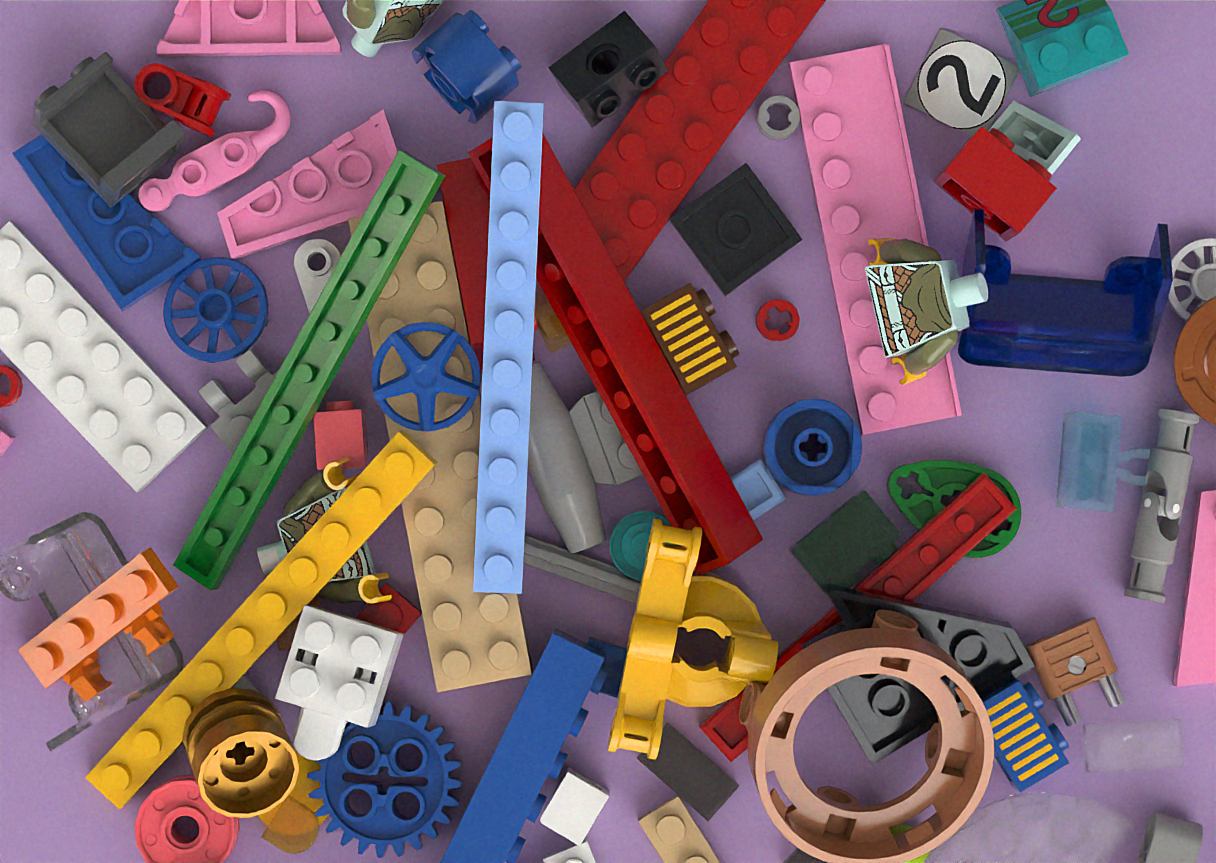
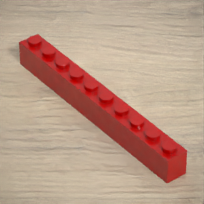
(631, 371)

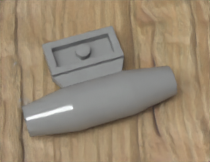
(570, 455)

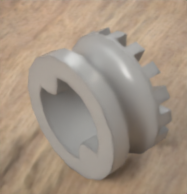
(763, 117)

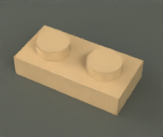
(676, 834)

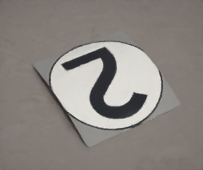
(961, 83)

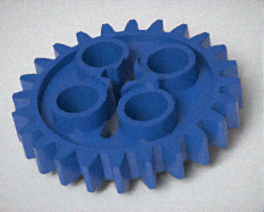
(384, 822)

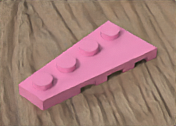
(313, 193)
(1198, 631)

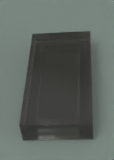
(690, 773)

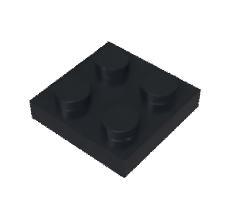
(735, 229)

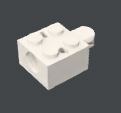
(332, 677)

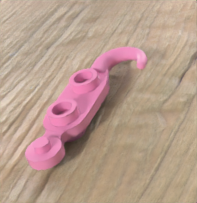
(218, 160)

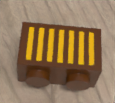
(689, 337)

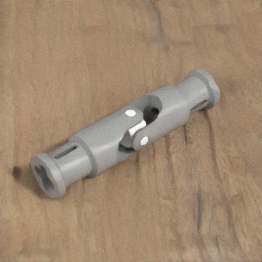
(1167, 468)

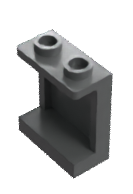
(105, 129)

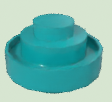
(630, 542)

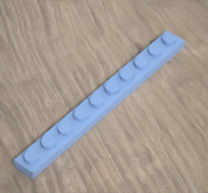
(508, 346)

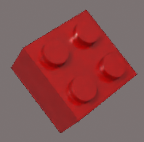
(995, 179)

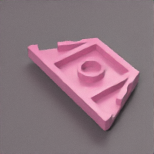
(248, 29)

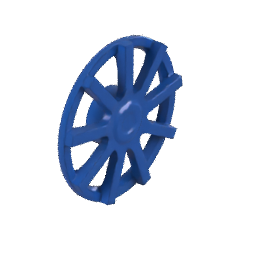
(216, 310)

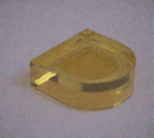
(292, 827)

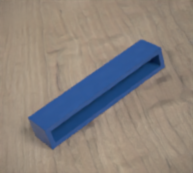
(528, 752)

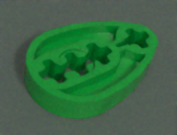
(941, 479)

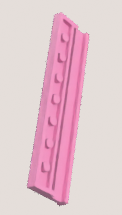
(863, 193)

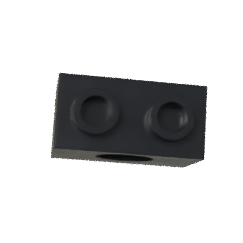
(608, 69)

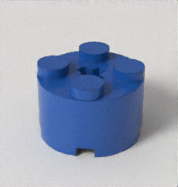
(468, 65)
(831, 428)

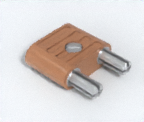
(1073, 660)

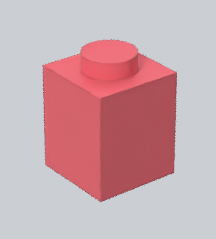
(341, 434)

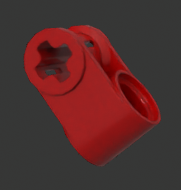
(184, 99)

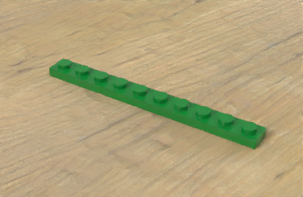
(309, 369)

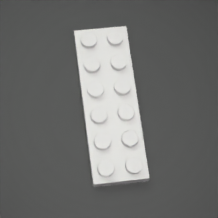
(88, 366)

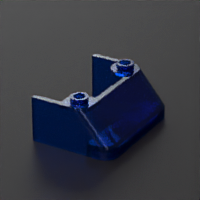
(1065, 321)

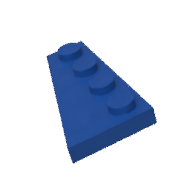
(120, 243)

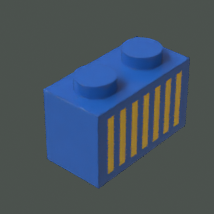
(1022, 740)

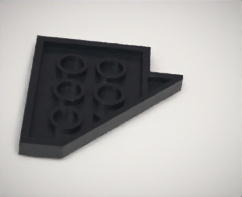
(892, 712)

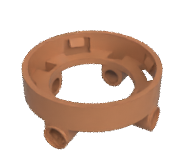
(831, 820)

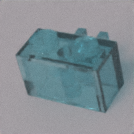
(1091, 461)

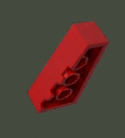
(467, 216)

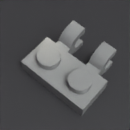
(236, 417)

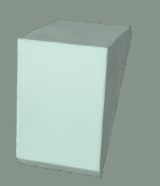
(1036, 136)

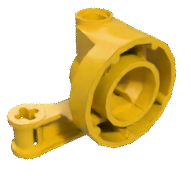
(676, 598)

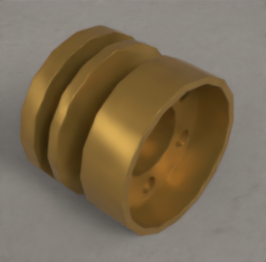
(240, 753)

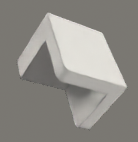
(574, 806)

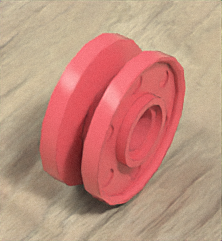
(158, 833)

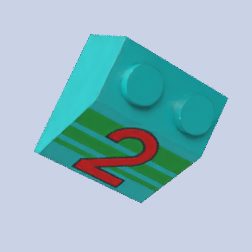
(1061, 40)

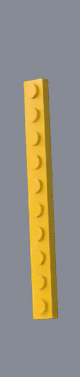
(263, 616)

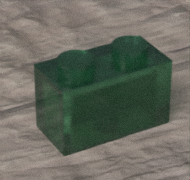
(846, 542)

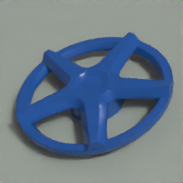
(425, 376)

